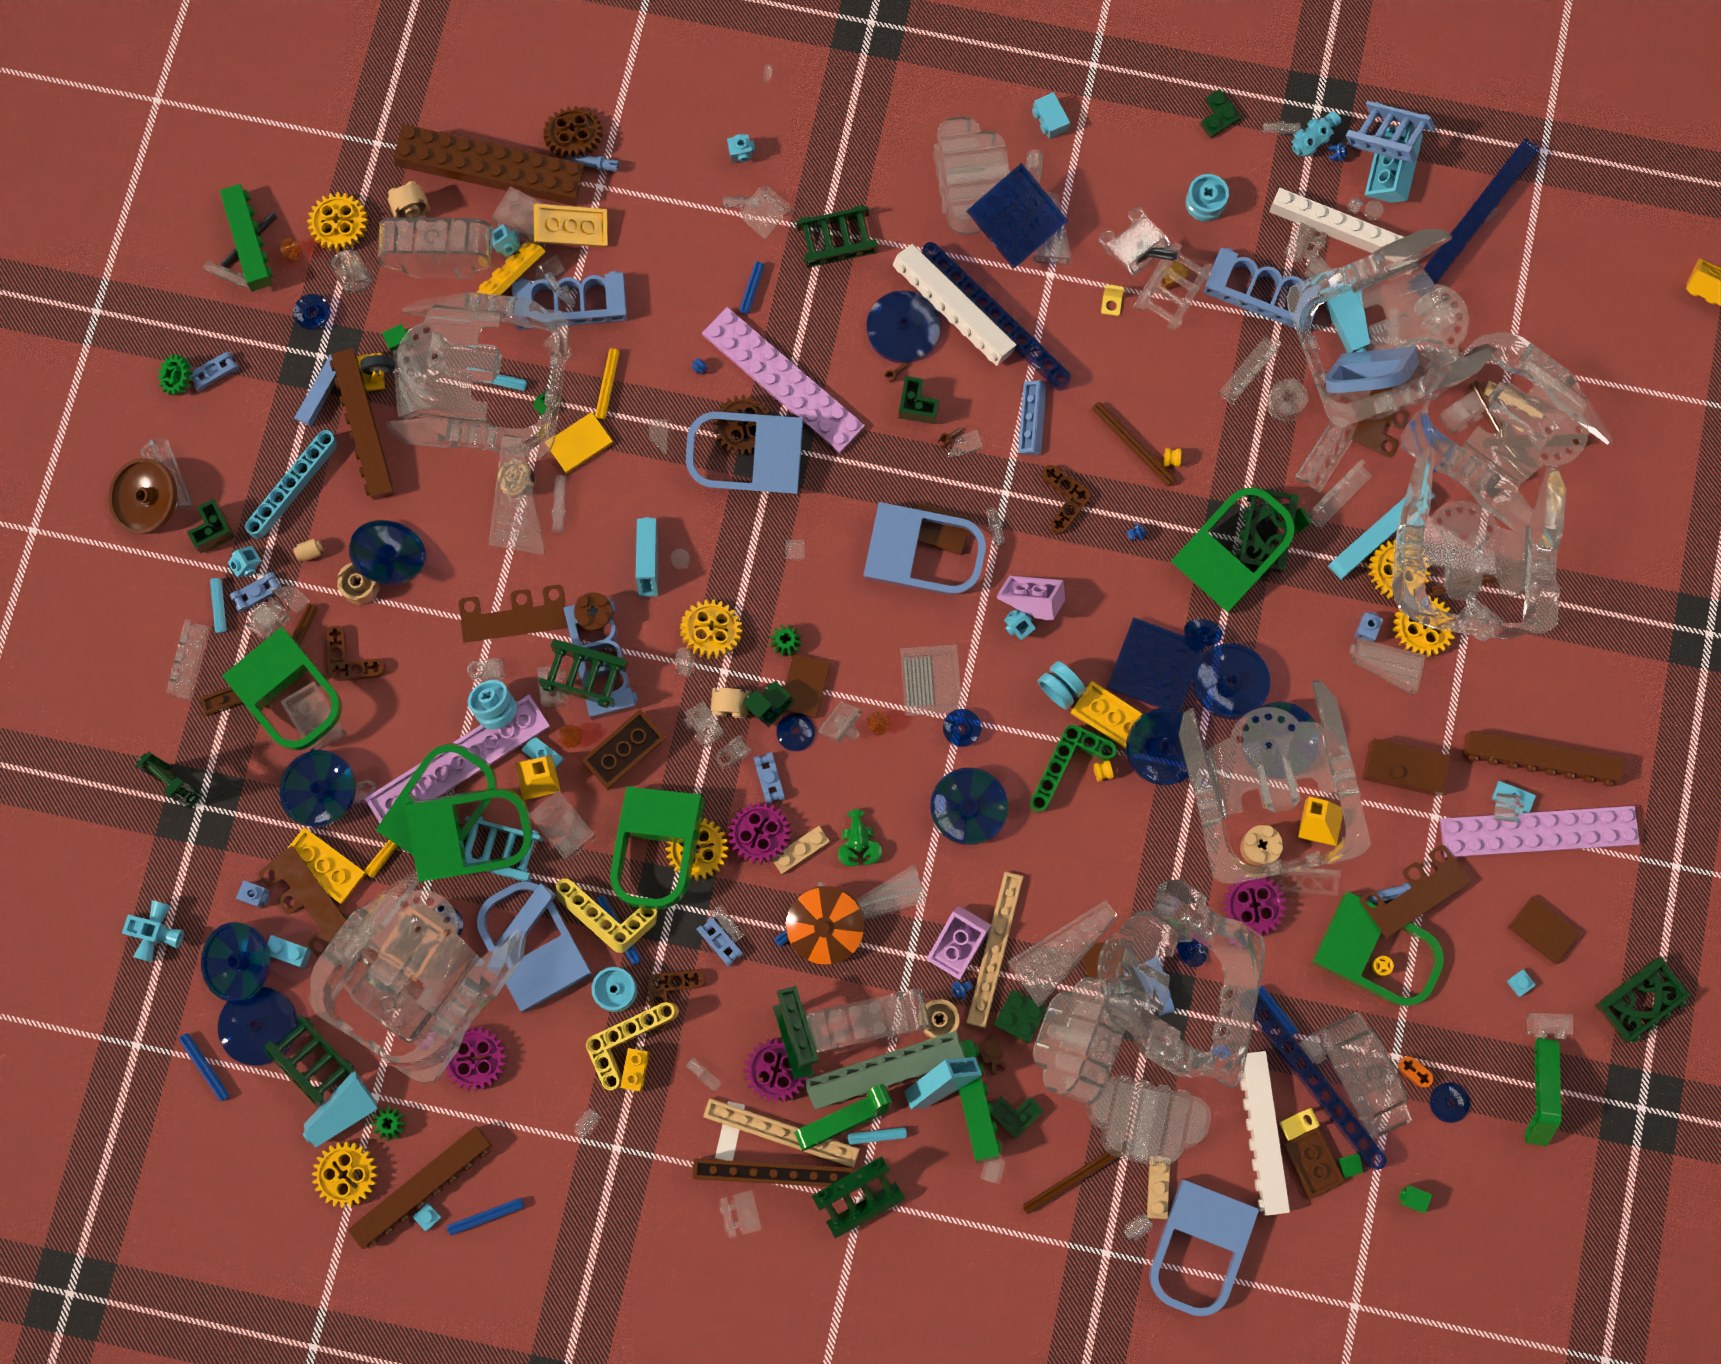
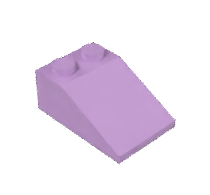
(1034, 596)
(958, 942)

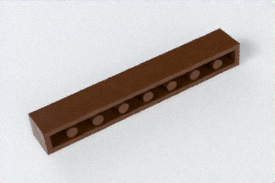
(362, 423)
(1543, 757)
(768, 1172)
(420, 1187)

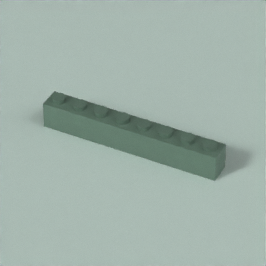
(883, 1069)

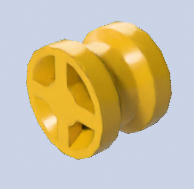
(1172, 457)
(1103, 770)
(1385, 963)

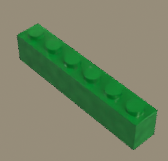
(246, 238)
(978, 1112)

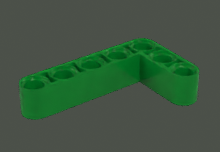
(1062, 761)
(1547, 1092)
(875, 1104)

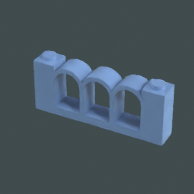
(1222, 268)
(615, 297)
(623, 697)

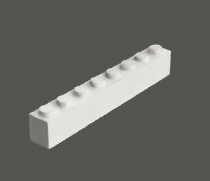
(1331, 221)
(954, 305)
(1264, 1135)

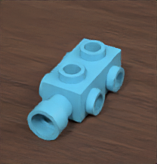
(1313, 134)

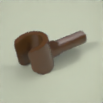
(895, 372)
(947, 437)

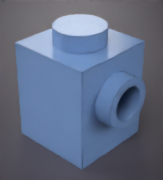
(1368, 626)
(253, 894)

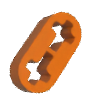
(1412, 1076)

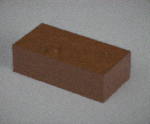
(623, 749)
(1406, 767)

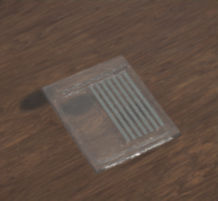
(930, 680)

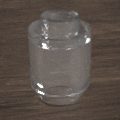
(684, 662)
(587, 1123)
(1137, 1227)

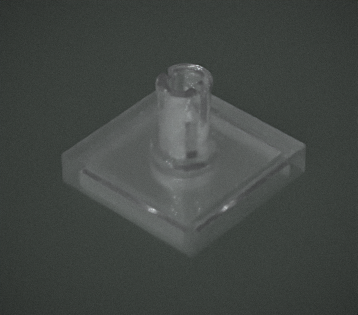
(841, 723)

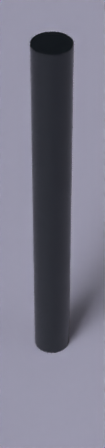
(263, 225)

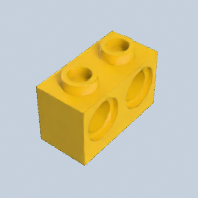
(635, 1070)

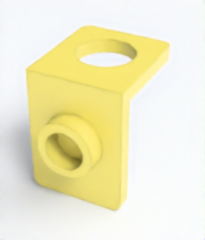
(1112, 293)
(1298, 1125)

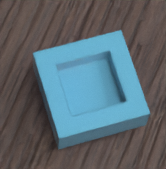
(1520, 983)
(427, 1217)

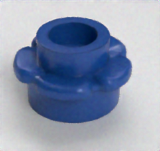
(699, 366)

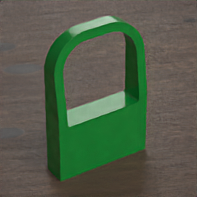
(1215, 567)
(269, 672)
(659, 817)
(395, 825)
(438, 837)
(1351, 941)

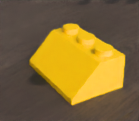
(1706, 282)

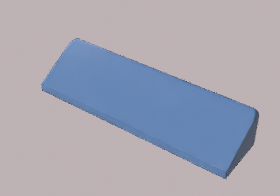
(317, 395)
(1032, 418)
(530, 912)

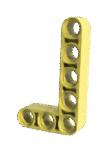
(604, 919)
(624, 1036)

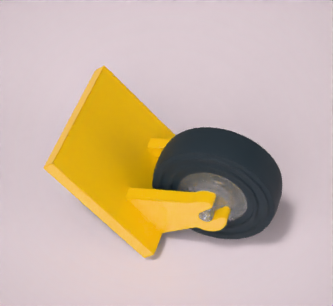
(374, 368)

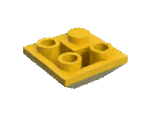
(537, 777)
(1320, 821)

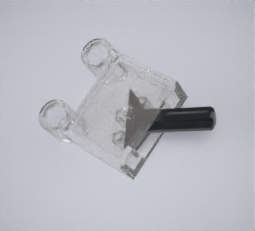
(1138, 244)

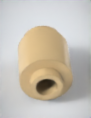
(308, 550)

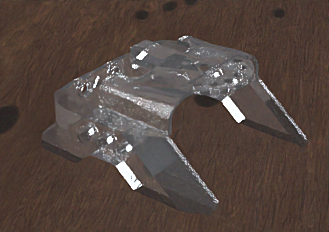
(1404, 291)
(444, 396)
(1501, 461)
(1518, 559)
(1232, 768)
(452, 974)
(1140, 985)

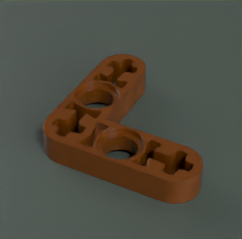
(1071, 501)
(341, 662)
(662, 990)

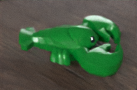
(858, 841)

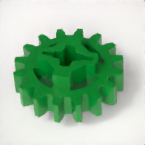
(175, 375)

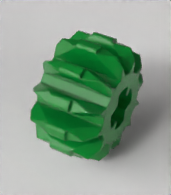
(780, 636)
(382, 1121)

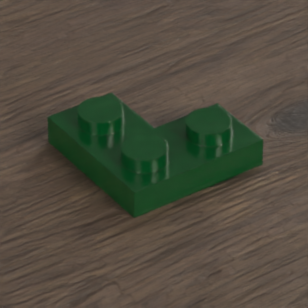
(1223, 114)
(1016, 1120)

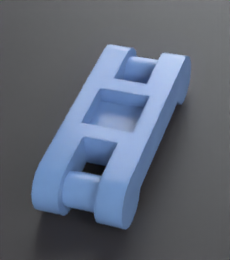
(213, 371)
(255, 592)
(769, 778)
(720, 941)

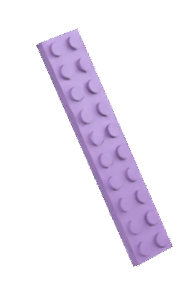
(783, 380)
(452, 769)
(1541, 832)

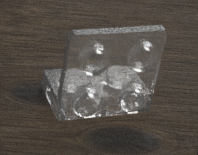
(765, 211)

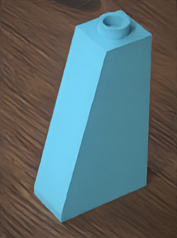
(1349, 320)
(647, 557)
(942, 1081)
(341, 1110)

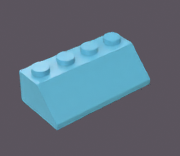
(1390, 177)

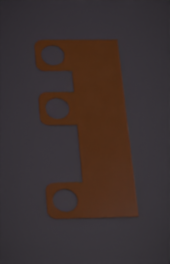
(1370, 431)
(518, 621)
(306, 892)
(1423, 895)

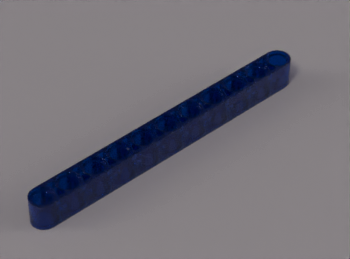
(1481, 209)
(1005, 319)
(1322, 1084)

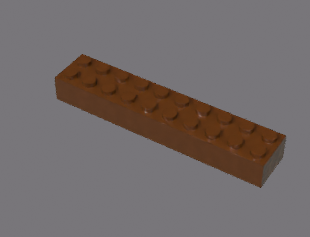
(488, 164)

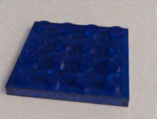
(1017, 215)
(1155, 665)

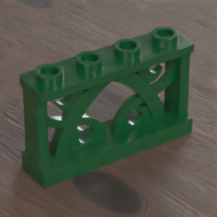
(1257, 542)
(1648, 973)

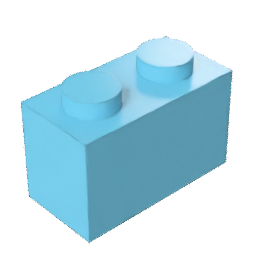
(1050, 115)
(288, 952)

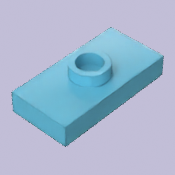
(536, 748)
(1526, 797)

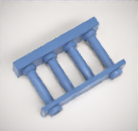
(1390, 147)

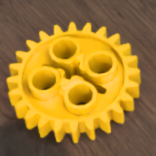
(337, 221)
(1379, 563)
(1418, 641)
(710, 644)
(701, 866)
(358, 1161)

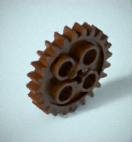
(573, 132)
(726, 428)

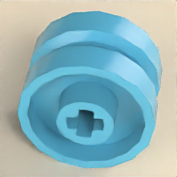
(1207, 197)
(1061, 685)
(492, 704)
(607, 980)

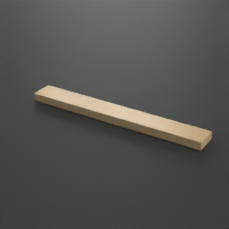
(994, 950)
(777, 1132)

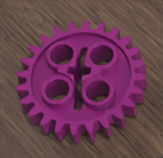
(744, 826)
(1272, 902)
(758, 1065)
(475, 1076)

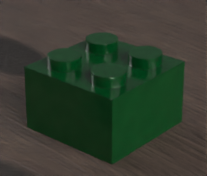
(1019, 1017)

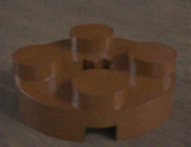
(601, 618)

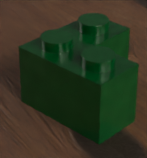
(914, 406)
(214, 530)
(770, 704)

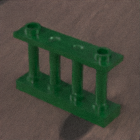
(831, 253)
(579, 655)
(175, 787)
(795, 1033)
(289, 1065)
(864, 1210)

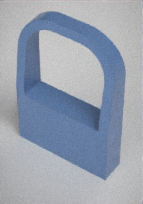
(1372, 370)
(775, 454)
(895, 545)
(544, 970)
(1213, 1220)

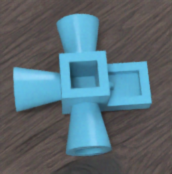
(152, 931)

